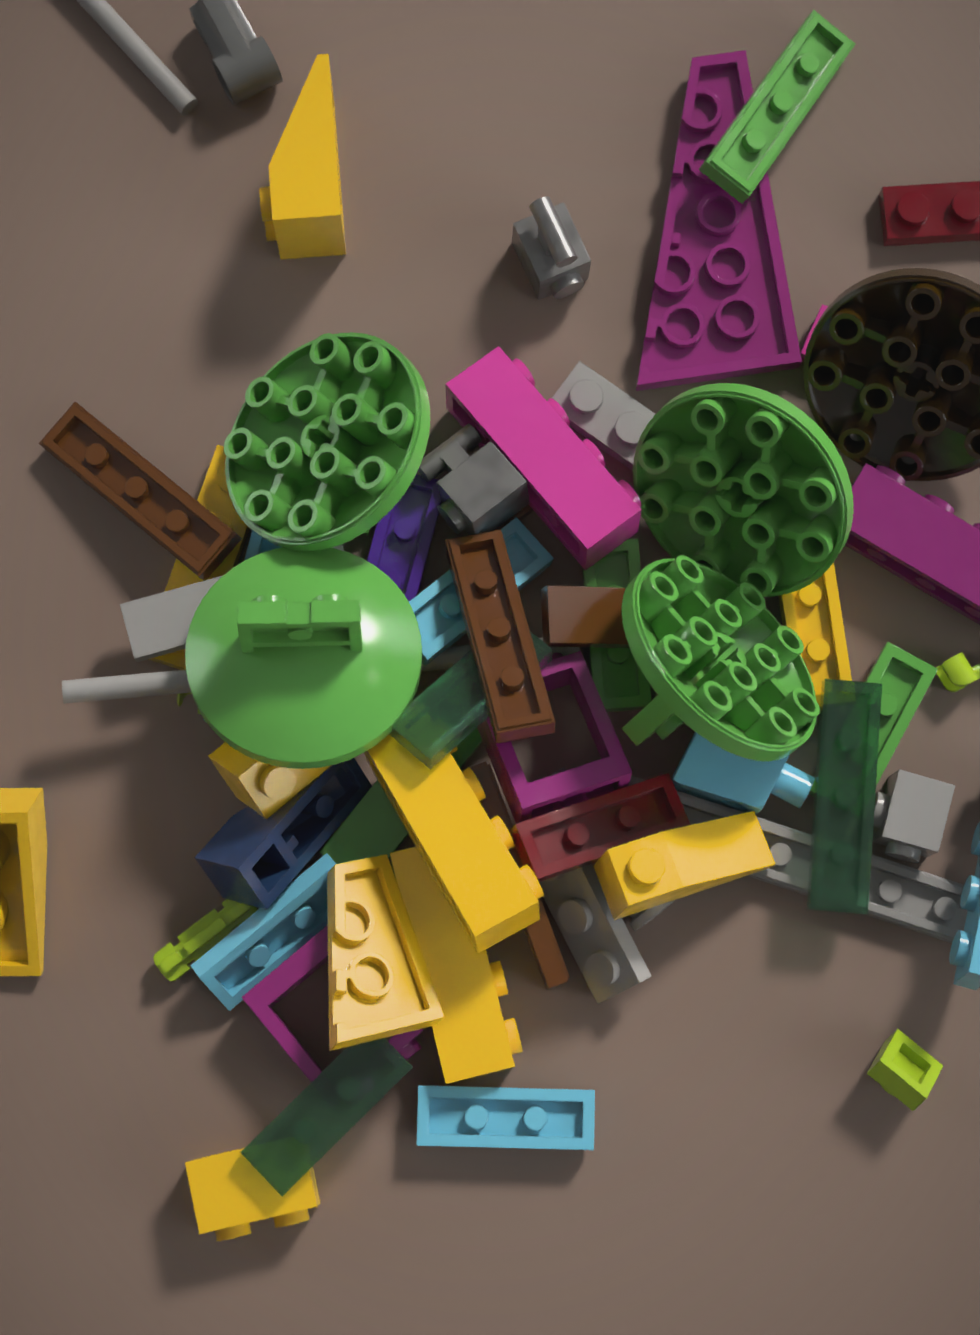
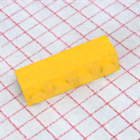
(459, 842)
(472, 1033)

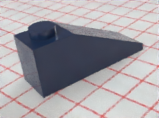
(259, 857)

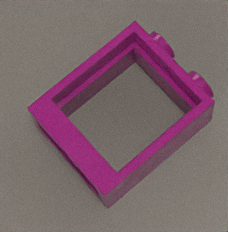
(570, 786)
(287, 978)

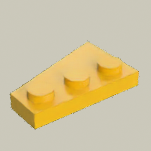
(374, 958)

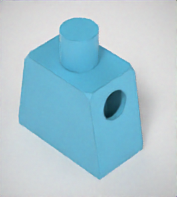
(737, 781)

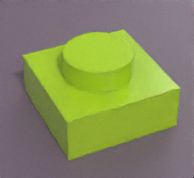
(905, 1070)

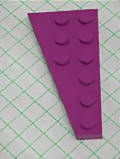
(720, 265)

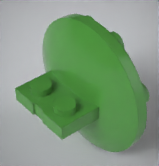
(327, 441)
(744, 486)
(303, 657)
(716, 662)

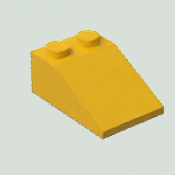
(304, 192)
(22, 881)

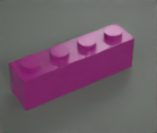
(916, 539)

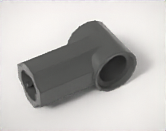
(239, 57)

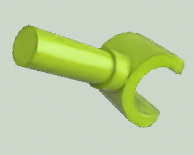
(957, 673)

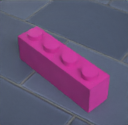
(562, 473)

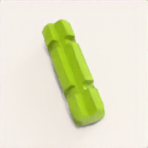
(200, 938)

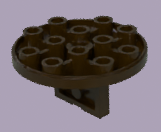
(900, 373)

